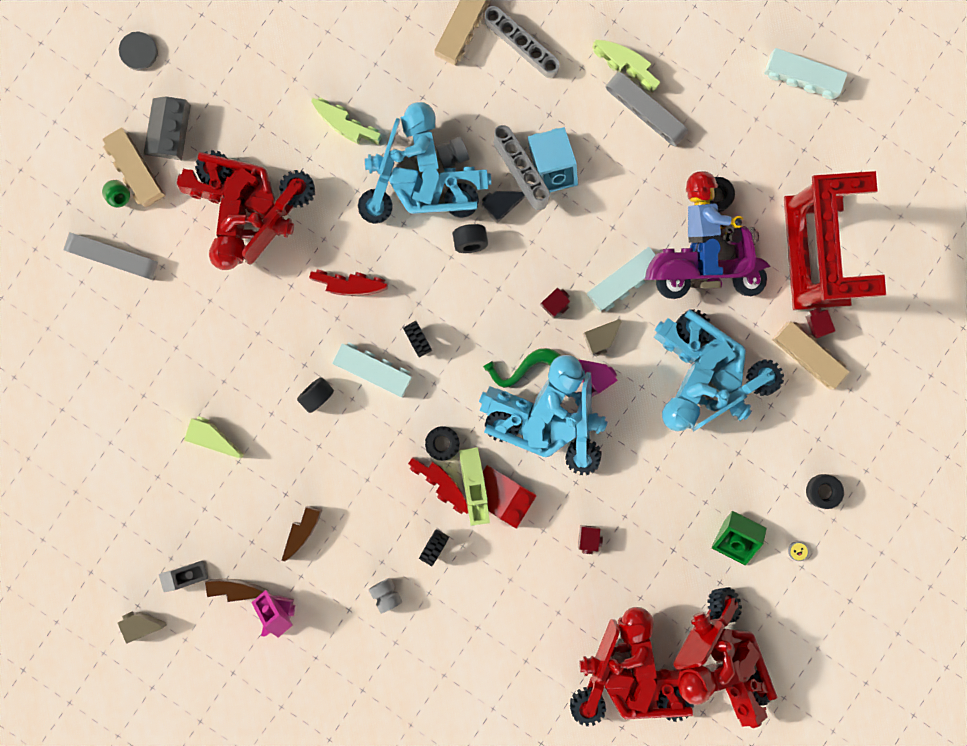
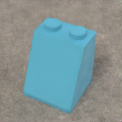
(554, 159)

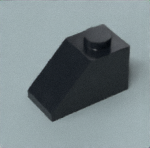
(501, 203)

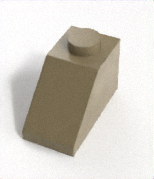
(601, 337)
(138, 625)

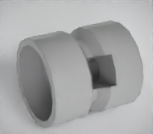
(452, 152)
(385, 595)

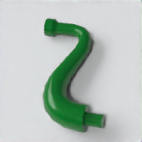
(541, 355)

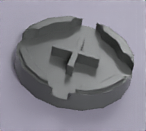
(138, 50)

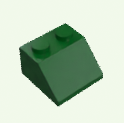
(739, 538)

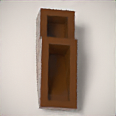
(301, 531)
(233, 589)

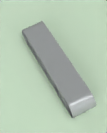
(519, 33)
(646, 109)
(517, 159)
(110, 256)

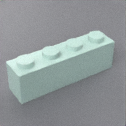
(805, 74)
(621, 281)
(372, 370)

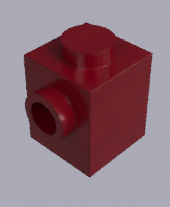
(556, 302)
(820, 323)
(589, 539)

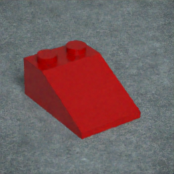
(506, 497)

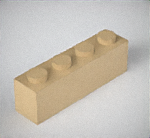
(460, 29)
(133, 166)
(810, 355)

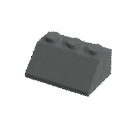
(167, 127)

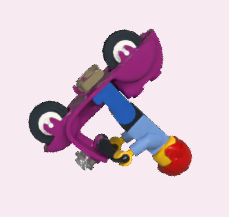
(700, 261)

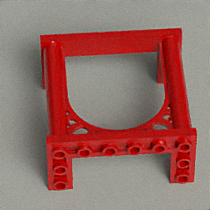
(825, 200)

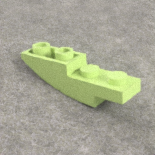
(621, 57)
(338, 118)
(474, 486)

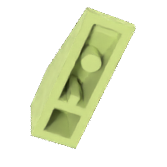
(210, 437)

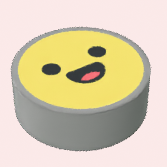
(798, 551)

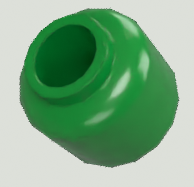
(116, 193)

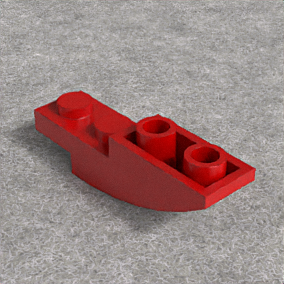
(355, 286)
(447, 489)

